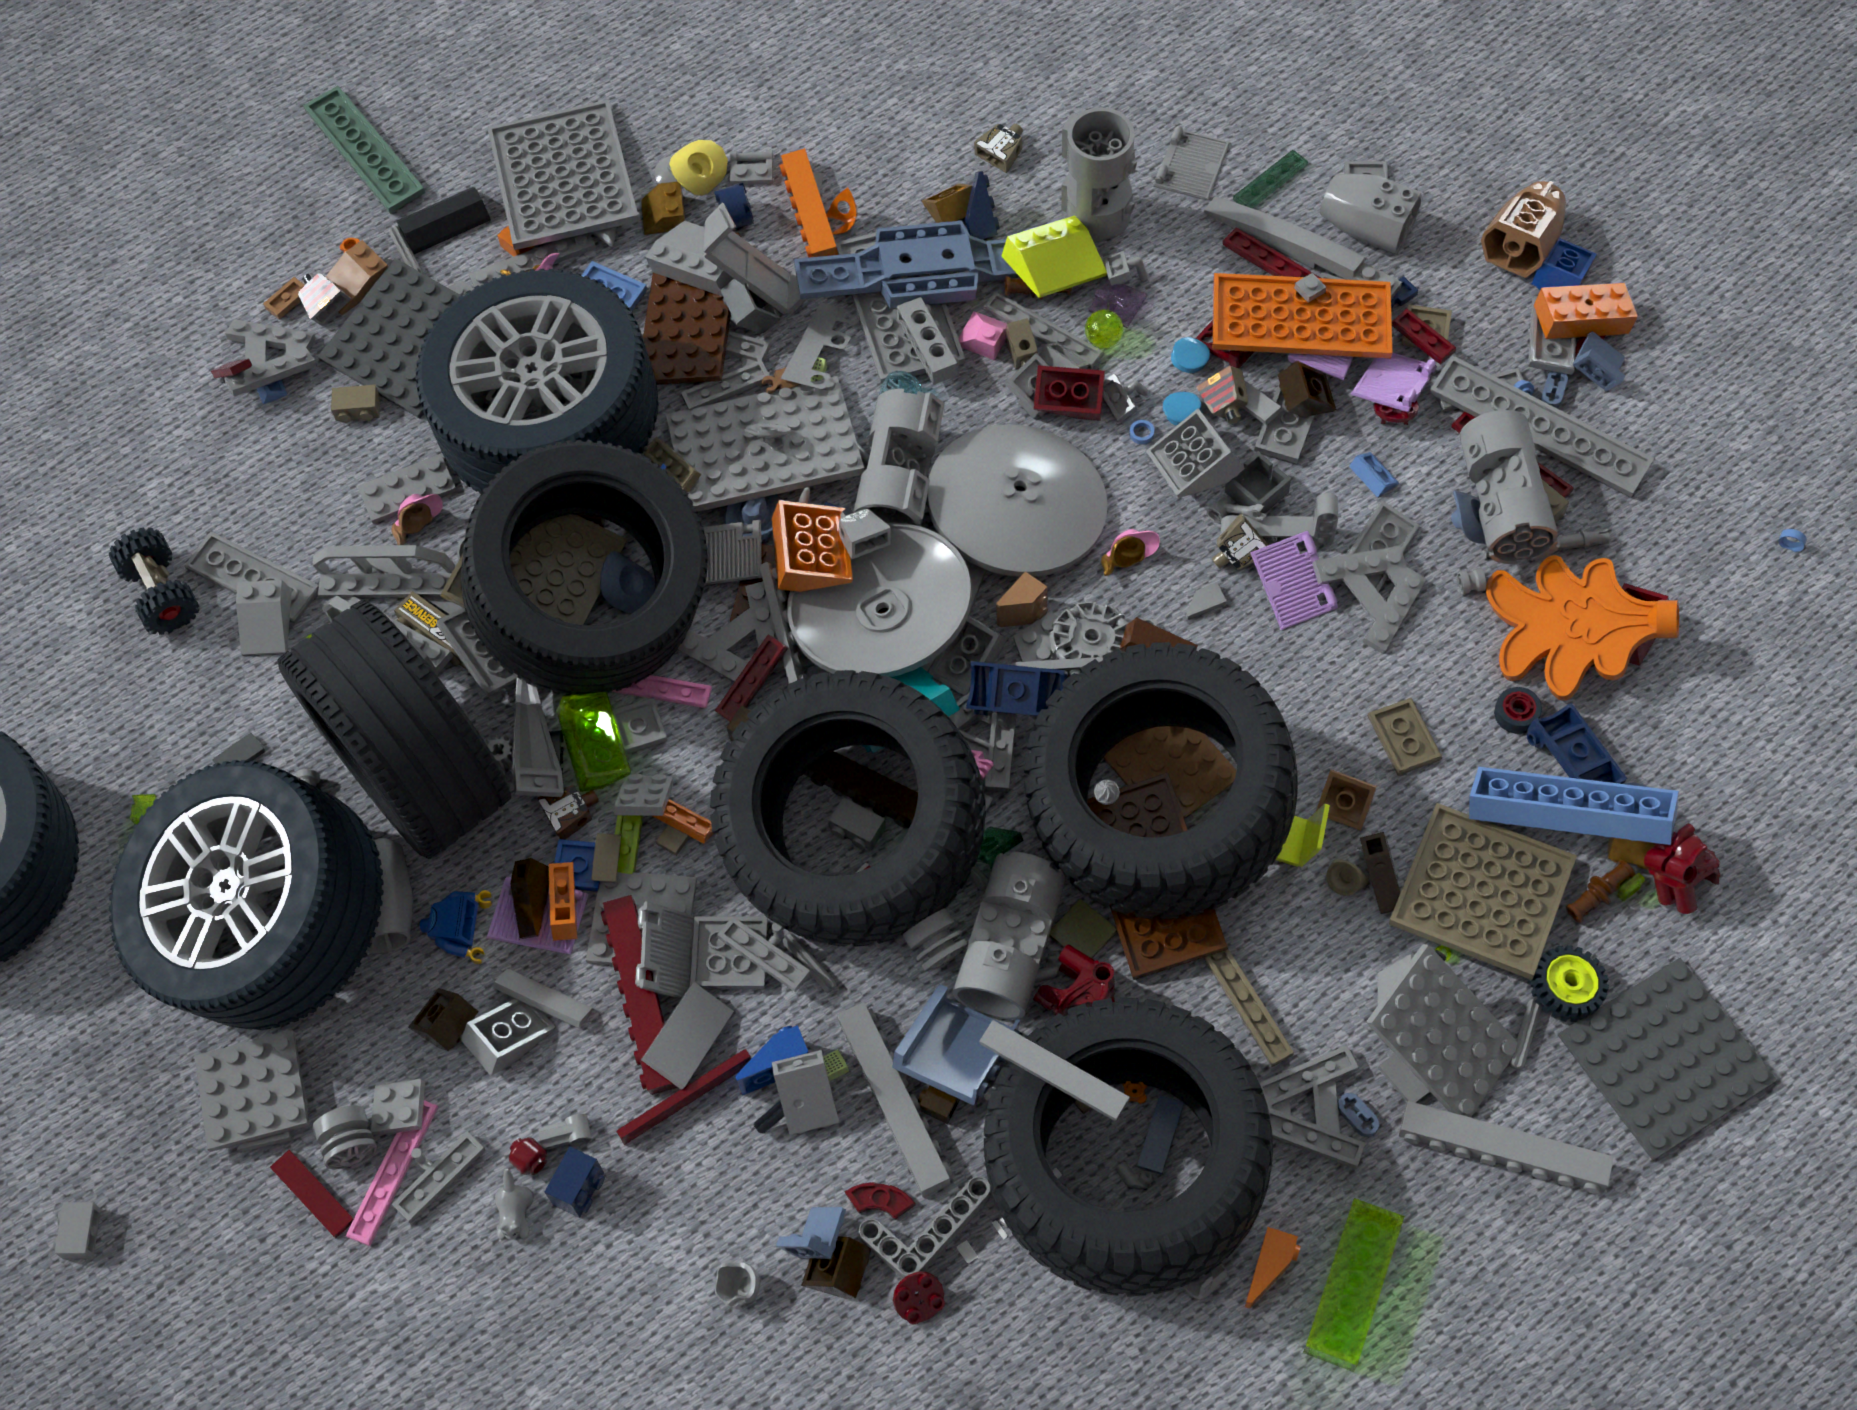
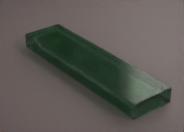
(1271, 179)

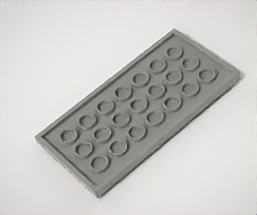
(882, 330)

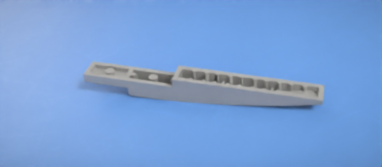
(1298, 242)

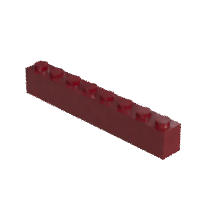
(641, 1004)

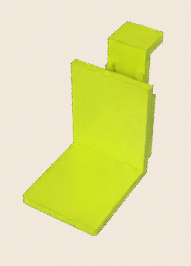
(1304, 838)

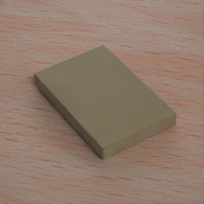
(1404, 736)

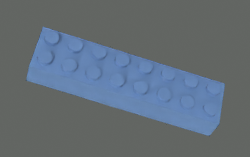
(1574, 805)

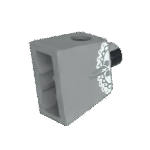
(863, 532)

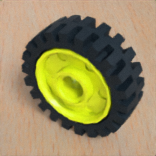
(1581, 971)

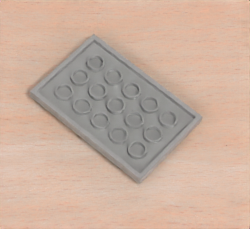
(1443, 1033)

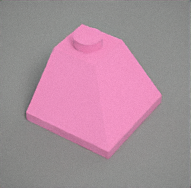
(983, 335)

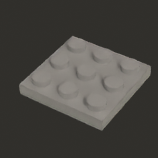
(719, 965)

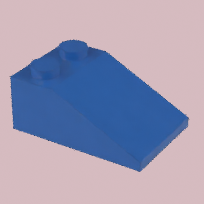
(1564, 266)
(759, 1069)

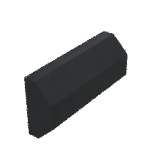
(444, 220)

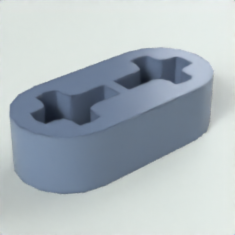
(1550, 388)
(1353, 1118)

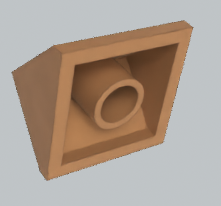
(1347, 799)

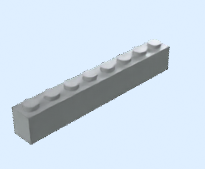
(894, 1100)
(1506, 1146)

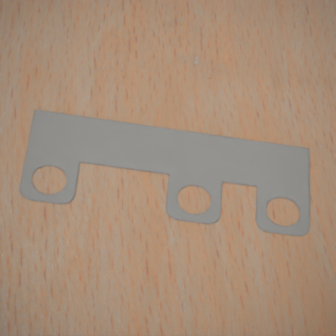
(815, 337)

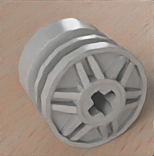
(935, 940)
(344, 1137)

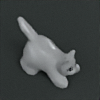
(512, 1203)

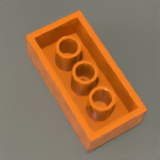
(1584, 309)

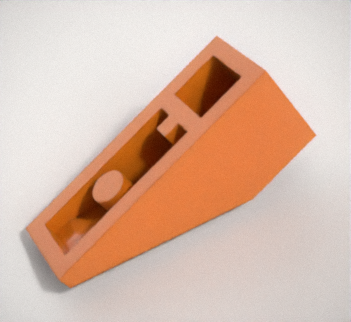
(562, 901)
(1273, 1261)

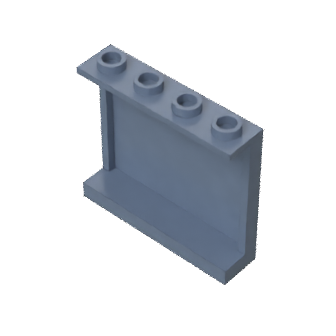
(946, 1048)

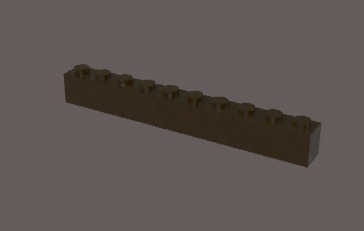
(856, 782)

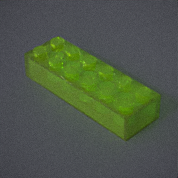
(1353, 1285)

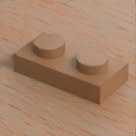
(284, 299)

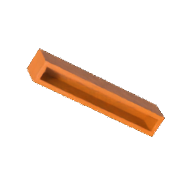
(808, 203)

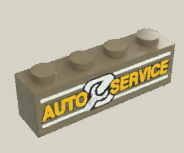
(422, 618)

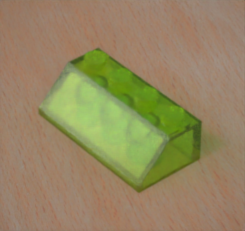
(592, 740)

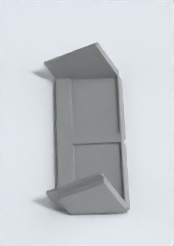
(748, 264)

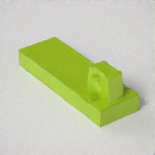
(630, 830)

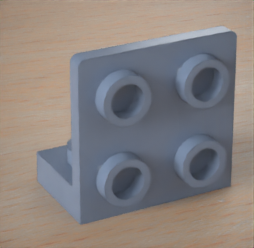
(1600, 362)
(818, 1234)

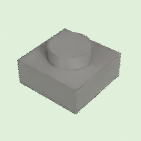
(1310, 287)

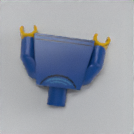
(454, 922)

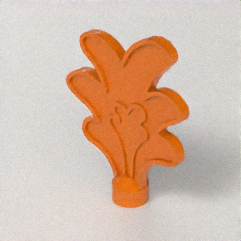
(1574, 623)

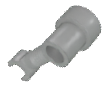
(1224, 507)

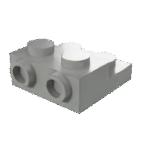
(1024, 384)

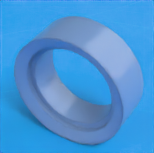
(1142, 440)
(1794, 546)

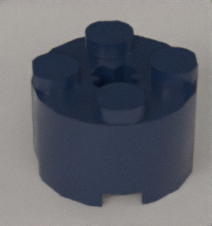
(736, 204)

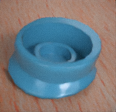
(1190, 355)
(1180, 406)

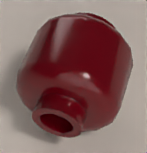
(527, 1156)

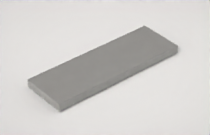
(230, 563)

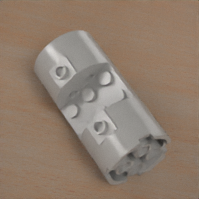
(1099, 163)
(900, 456)
(1509, 487)
(1009, 936)

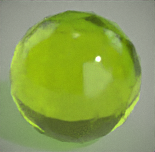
(1104, 328)

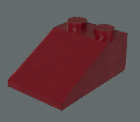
(1070, 392)

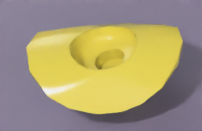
(699, 166)

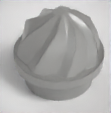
(1106, 792)

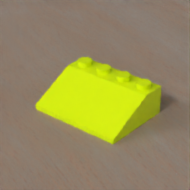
(1054, 256)

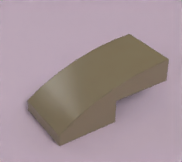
(606, 857)

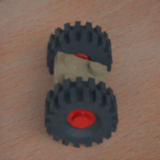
(144, 557)

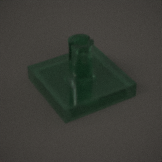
(997, 841)

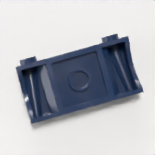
(1012, 688)
(1574, 746)

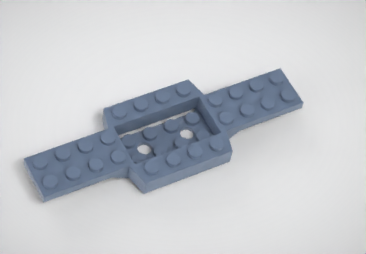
(924, 244)

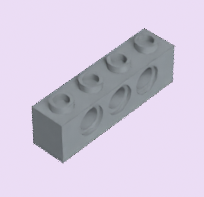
(927, 340)

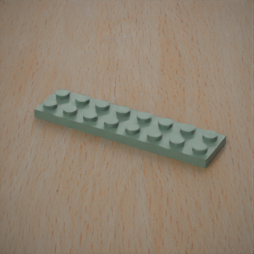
(364, 149)

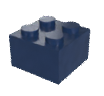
(575, 1182)

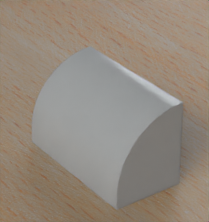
(1058, 356)

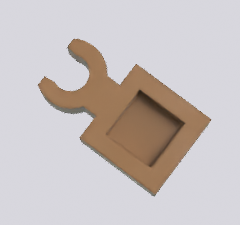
(777, 382)

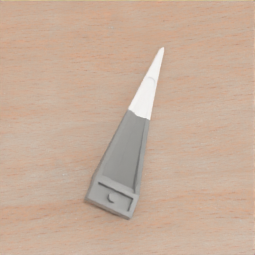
(534, 757)

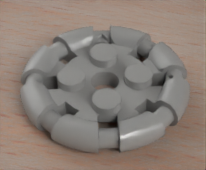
(1089, 624)

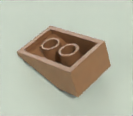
(357, 273)

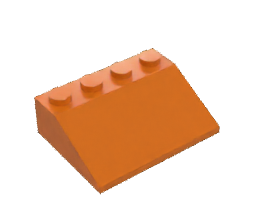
(809, 547)

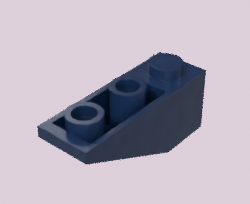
(979, 214)

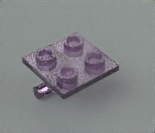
(1120, 299)

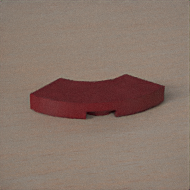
(880, 1197)

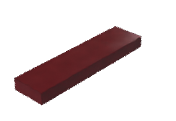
(752, 677)
(312, 1194)

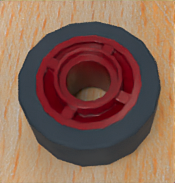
(1521, 698)

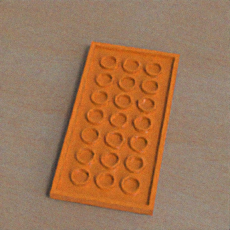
(1271, 316)

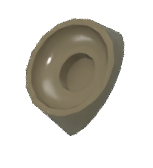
(1345, 877)

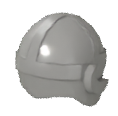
(737, 1284)

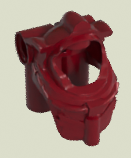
(1680, 868)
(1092, 982)

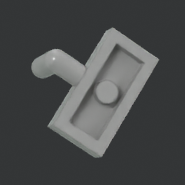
(1118, 268)
(1119, 397)

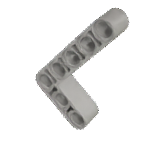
(1277, 528)
(930, 1234)

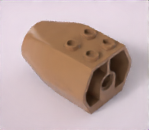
(1526, 229)

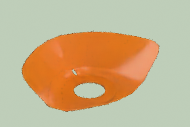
(847, 218)

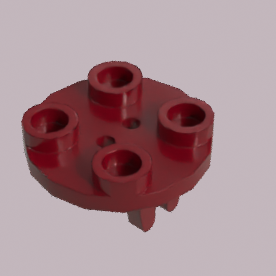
(1394, 415)
(929, 1291)

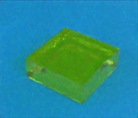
(1631, 887)

